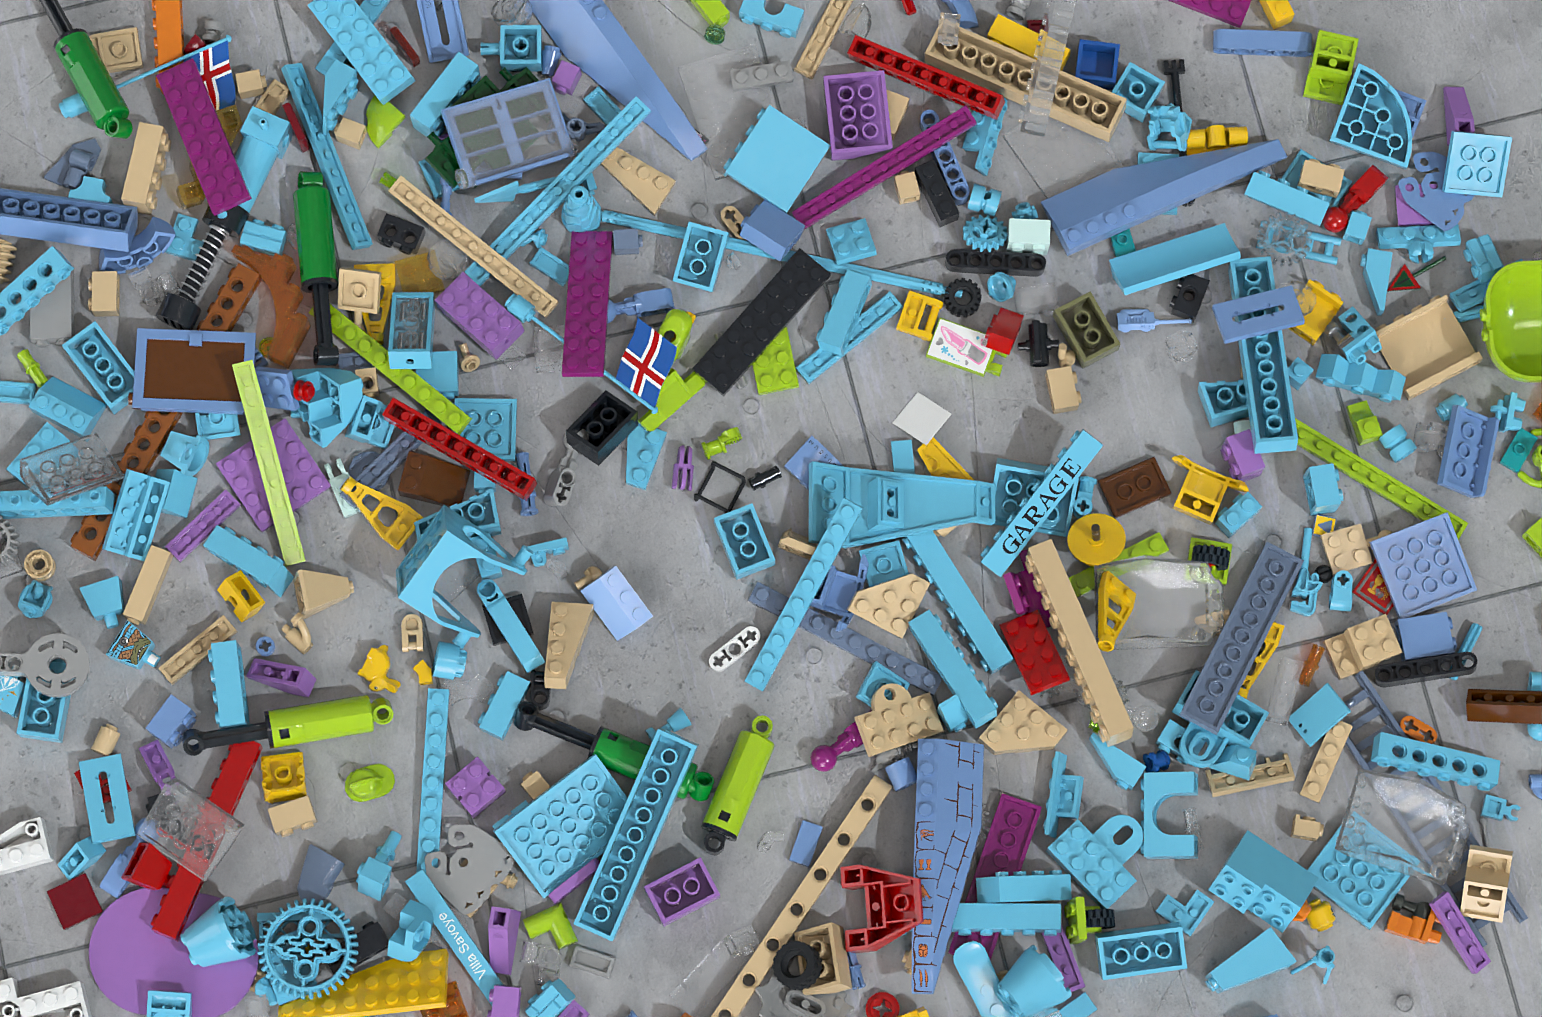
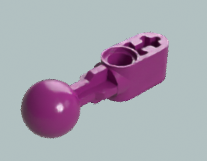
(825, 757)

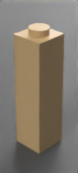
(147, 585)

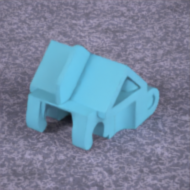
(1172, 120)

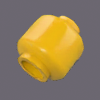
(1321, 915)

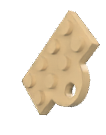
(897, 720)

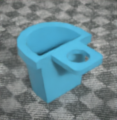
(186, 452)

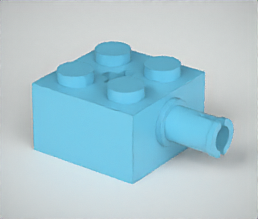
(509, 47)

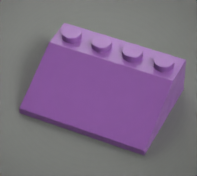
(857, 114)

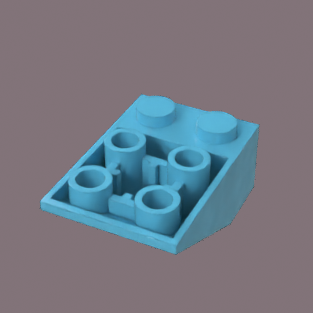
(338, 90)

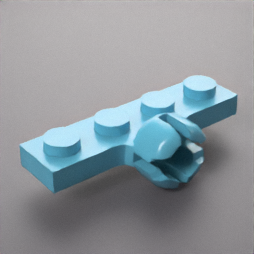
(1417, 239)

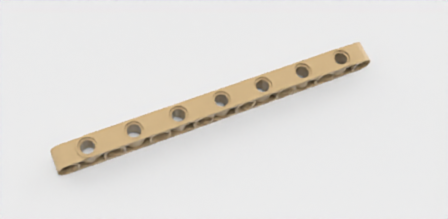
(805, 897)

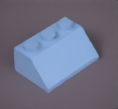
(616, 603)

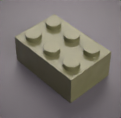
(1086, 329)

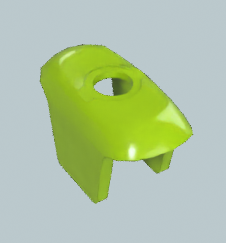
(680, 323)

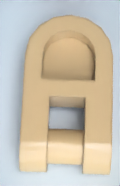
(412, 626)

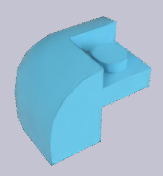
(413, 932)

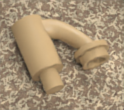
(299, 639)

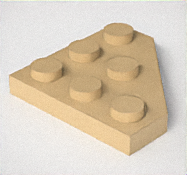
(890, 603)

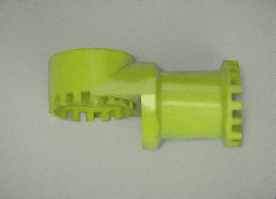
(718, 446)

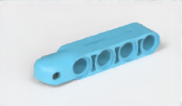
(509, 625)

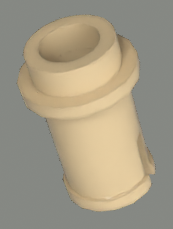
(510, 880)

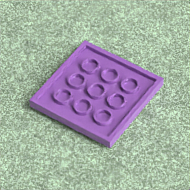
(300, 473)

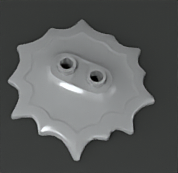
(778, 1000)

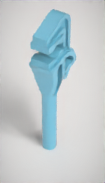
(1305, 584)

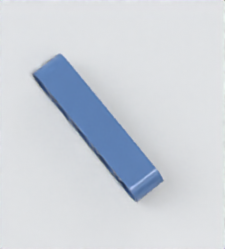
(1262, 42)
(947, 166)

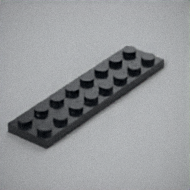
(761, 322)

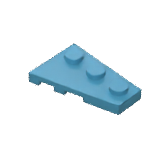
(642, 455)

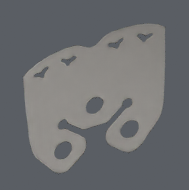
(478, 875)

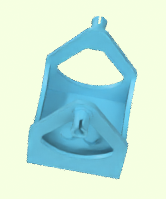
(434, 552)

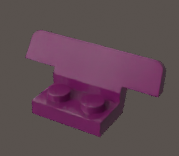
(1023, 592)

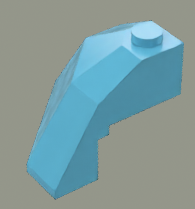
(333, 404)

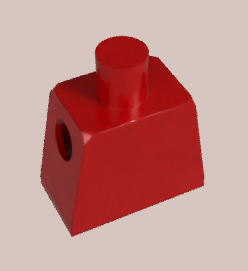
(148, 868)

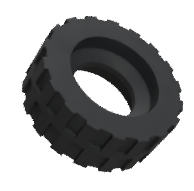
(812, 969)

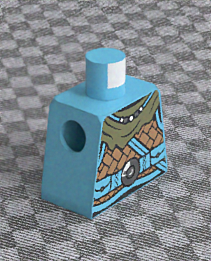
(133, 648)

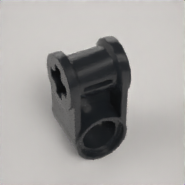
(538, 688)

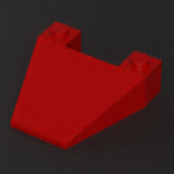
(891, 906)

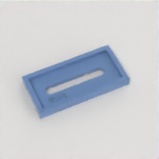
(435, 48)
(1260, 325)

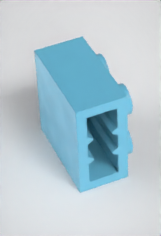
(444, 373)

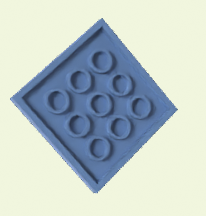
(1423, 566)

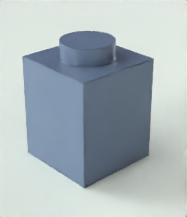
(627, 241)

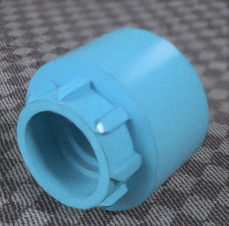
(449, 661)

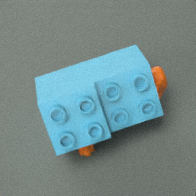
(1264, 883)

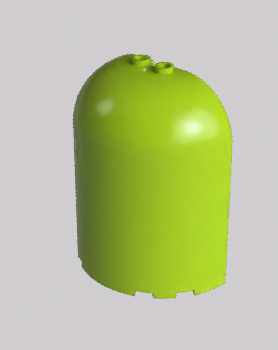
(1514, 320)

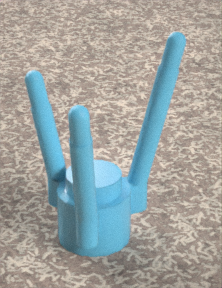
(1323, 959)

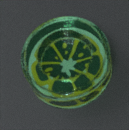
(714, 34)

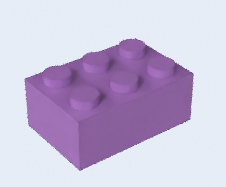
(682, 892)

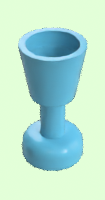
(674, 723)

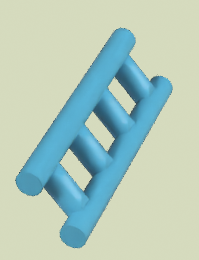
(1329, 240)

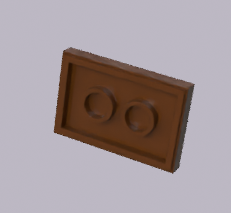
(1134, 487)

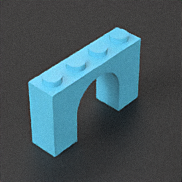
(1158, 788)

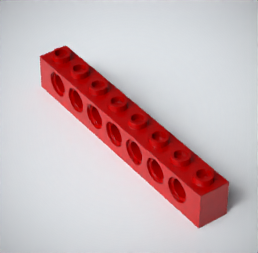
(926, 77)
(459, 449)

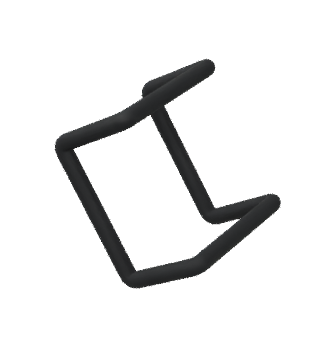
(698, 496)

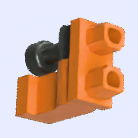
(1418, 926)

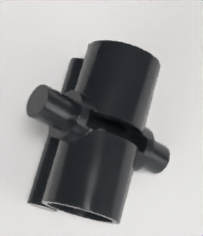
(1038, 344)

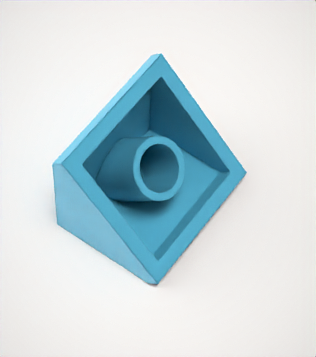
(179, 492)

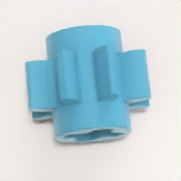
(1025, 211)

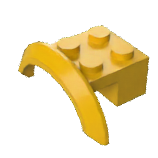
(1203, 490)

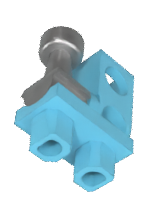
(1358, 341)

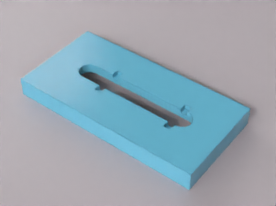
(123, 824)

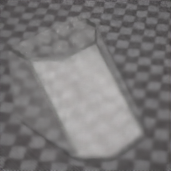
(1173, 606)
(1404, 826)

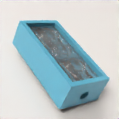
(411, 330)

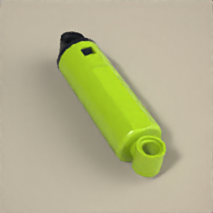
(738, 785)

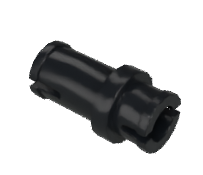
(764, 478)

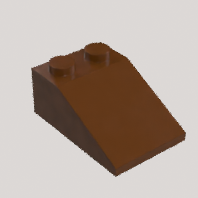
(433, 480)

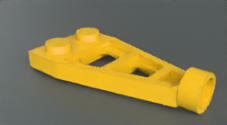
(388, 281)
(401, 527)
(1124, 597)
(1271, 642)

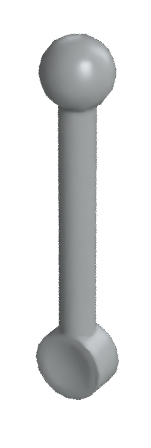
(1483, 820)

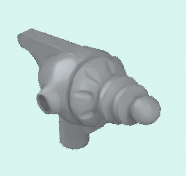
(889, 757)

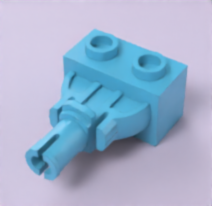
(376, 873)

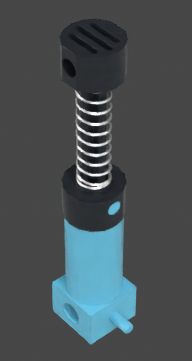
(262, 142)

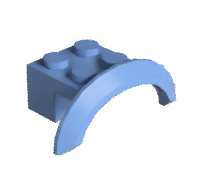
(838, 592)

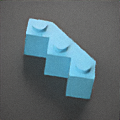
(1360, 379)

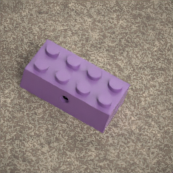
(479, 315)

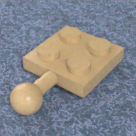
(359, 292)
(1348, 548)

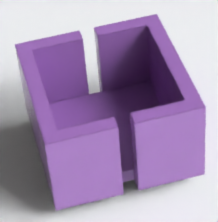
(1241, 458)
(476, 787)

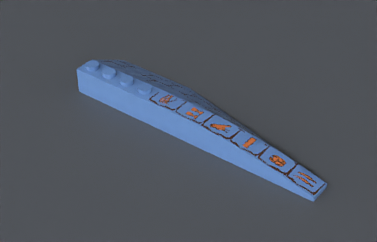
(944, 842)

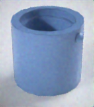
(902, 774)

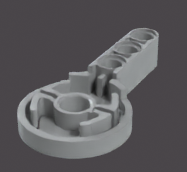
(37, 663)

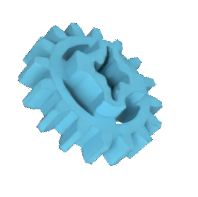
(984, 233)

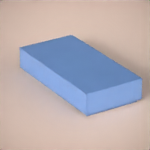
(805, 843)

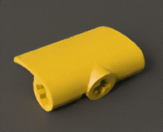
(1216, 138)

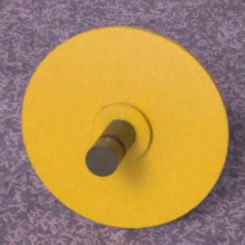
(1096, 539)

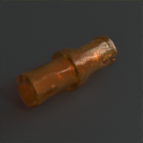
(1311, 665)

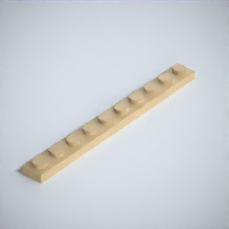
(472, 246)

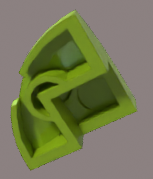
(382, 121)

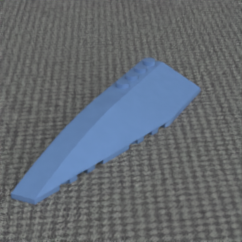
(1148, 190)

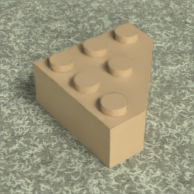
(1022, 728)

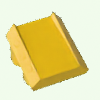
(283, 777)

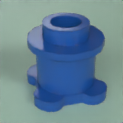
(1156, 761)

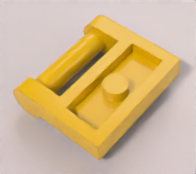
(913, 313)

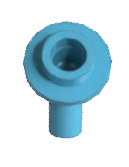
(539, 238)
(264, 987)

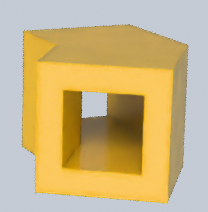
(424, 673)

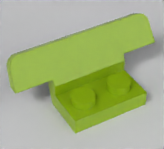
(672, 396)

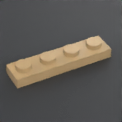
(197, 650)
(1326, 761)

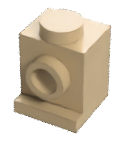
(1306, 828)

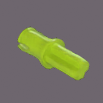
(32, 367)

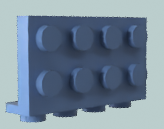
(1468, 452)

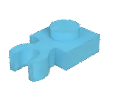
(1496, 808)

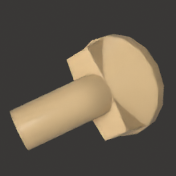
(1065, 356)
(468, 362)
(591, 574)

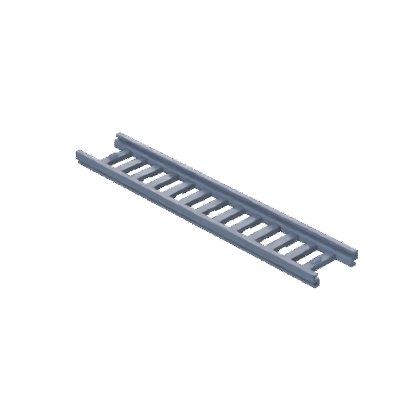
(1392, 726)

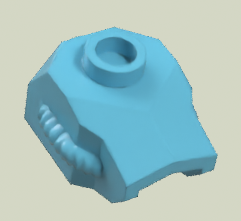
(35, 599)

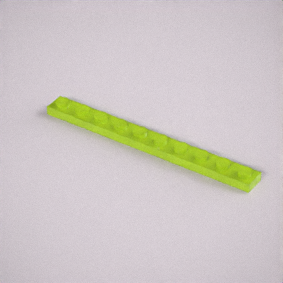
(404, 378)
(268, 463)
(1372, 477)

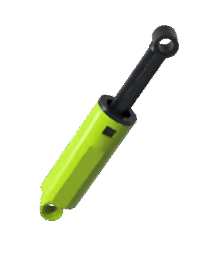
(299, 724)

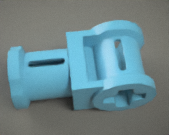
(1084, 496)

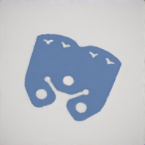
(1436, 204)

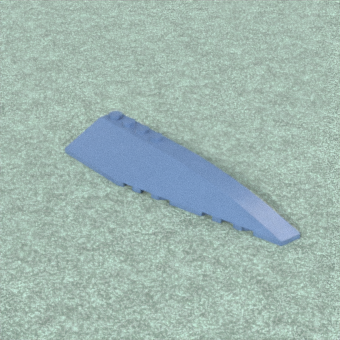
(605, 52)

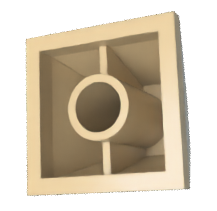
(319, 591)

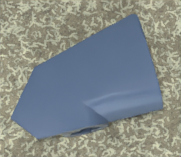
(74, 164)
(318, 875)

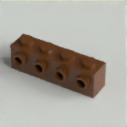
(1504, 706)

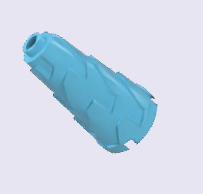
(581, 211)

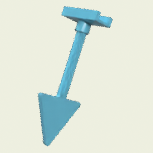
(508, 192)

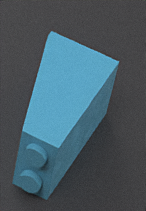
(1255, 960)

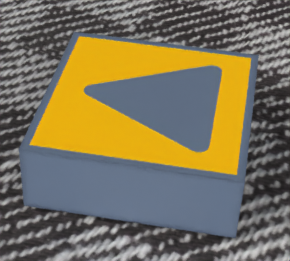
(1323, 525)

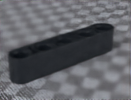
(1004, 257)
(1434, 663)

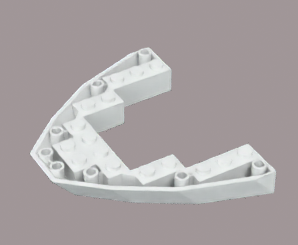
(23, 848)

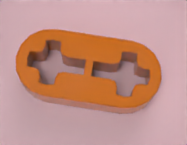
(1420, 726)

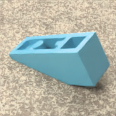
(1376, 274)
(1119, 764)

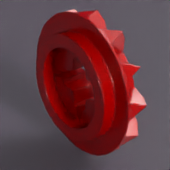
(876, 1000)

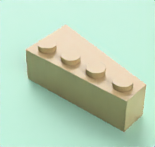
(566, 634)

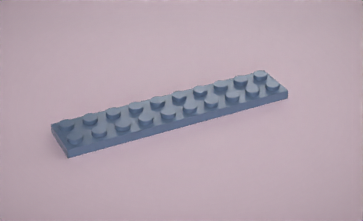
(1241, 638)

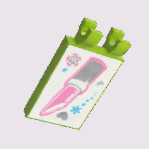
(963, 349)

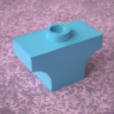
(91, 189)

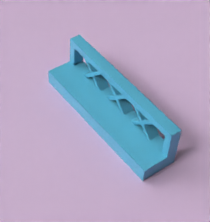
(262, 919)

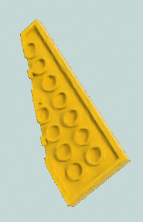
(381, 989)

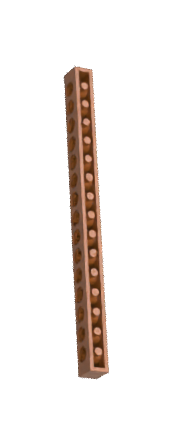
(240, 275)

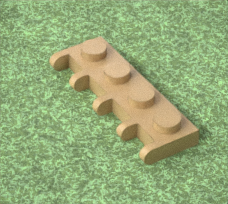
(1262, 775)

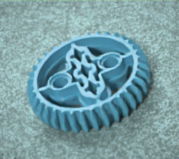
(317, 933)

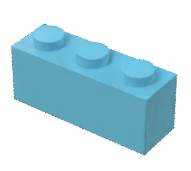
(503, 705)

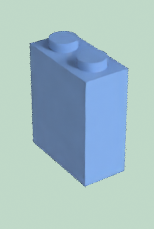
(771, 230)
(1425, 636)

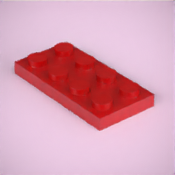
(1034, 652)

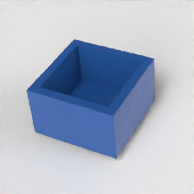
(1097, 63)

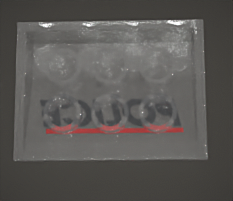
(69, 469)
(190, 828)

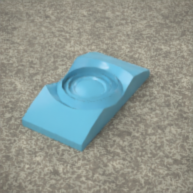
(169, 1004)

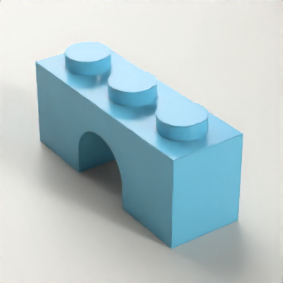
(785, 22)

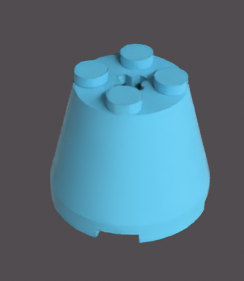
(220, 935)
(1032, 984)

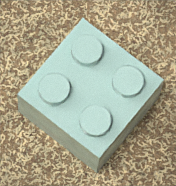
(1028, 236)

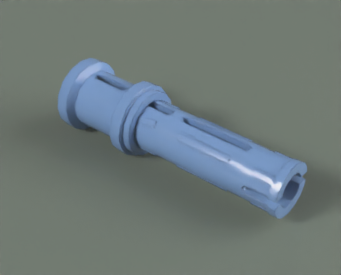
(529, 506)

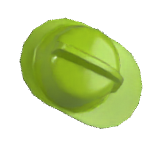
(369, 782)

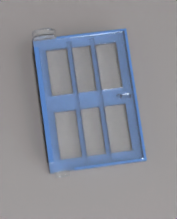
(507, 133)

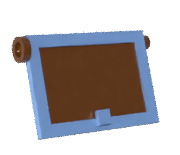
(189, 370)

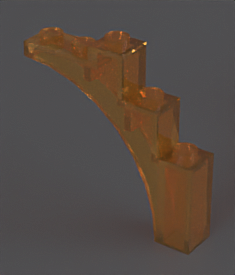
(289, 327)

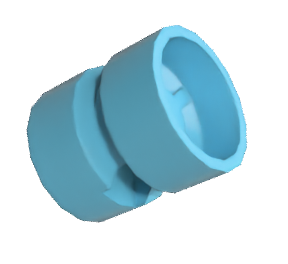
(984, 200)
(1397, 442)

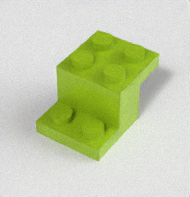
(1330, 67)

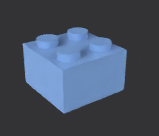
(171, 722)

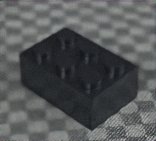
(607, 426)

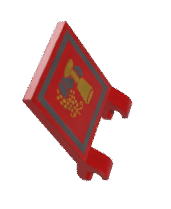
(1373, 590)

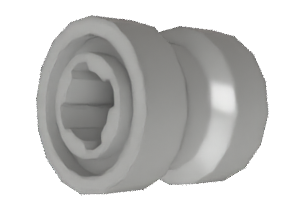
(1017, 9)
(213, 31)

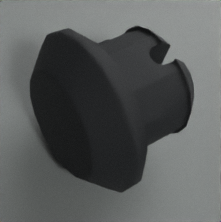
(1324, 573)

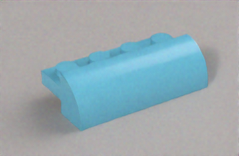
(136, 515)

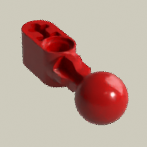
(1359, 194)

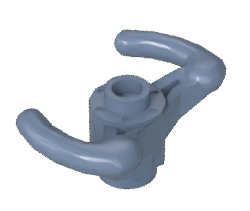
(577, 128)

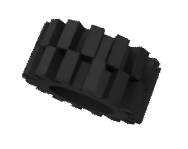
(968, 286)

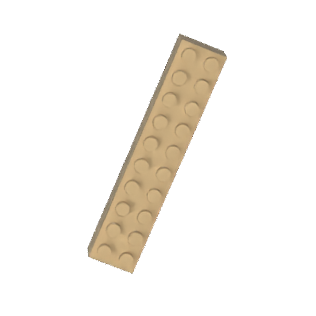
(1008, 72)
(1079, 643)

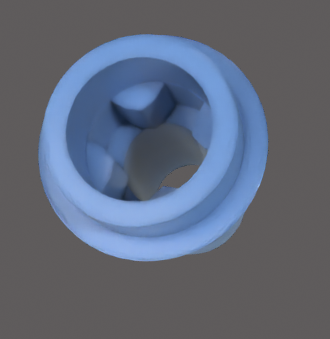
(550, 59)

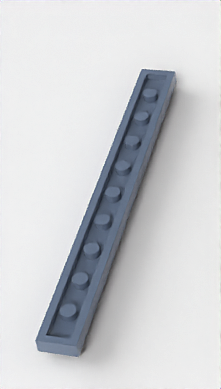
(850, 641)

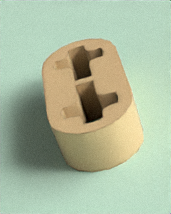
(729, 224)

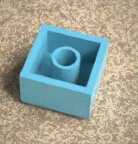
(1139, 89)
(1322, 489)

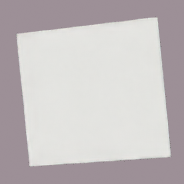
(922, 418)

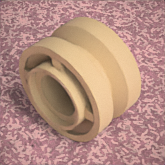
(33, 558)

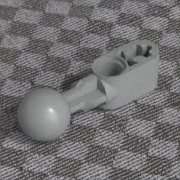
(557, 491)

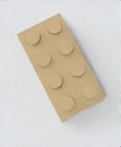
(146, 168)

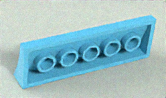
(1174, 259)

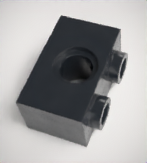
(1189, 308)

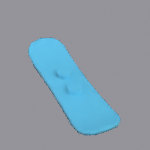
(980, 979)

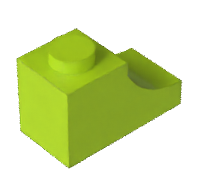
(1364, 423)

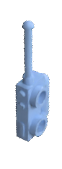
(1142, 320)

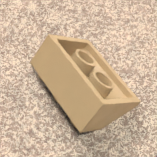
(830, 943)

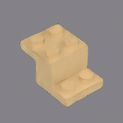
(1362, 646)
(1486, 883)

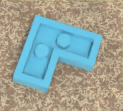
(183, 242)
(1189, 915)

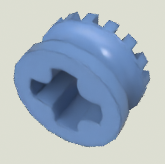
(271, 649)

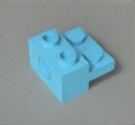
(361, 426)

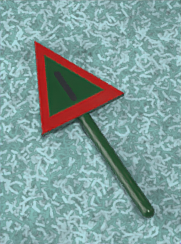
(1406, 280)

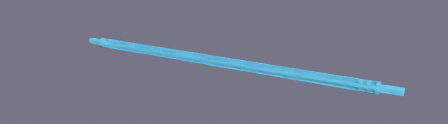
(747, 247)

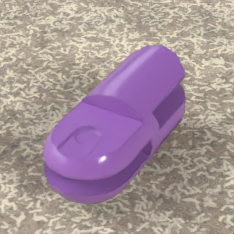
(683, 467)

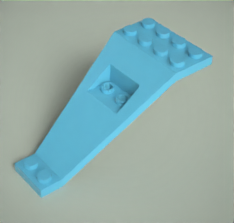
(914, 503)

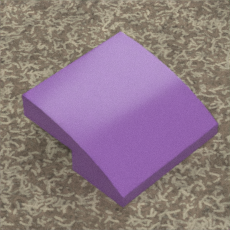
(1407, 215)

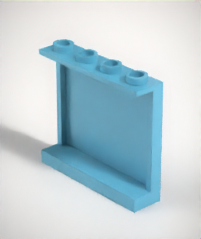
(776, 158)

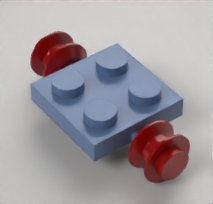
(279, 388)

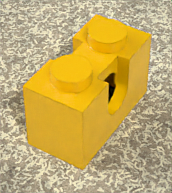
(231, 591)

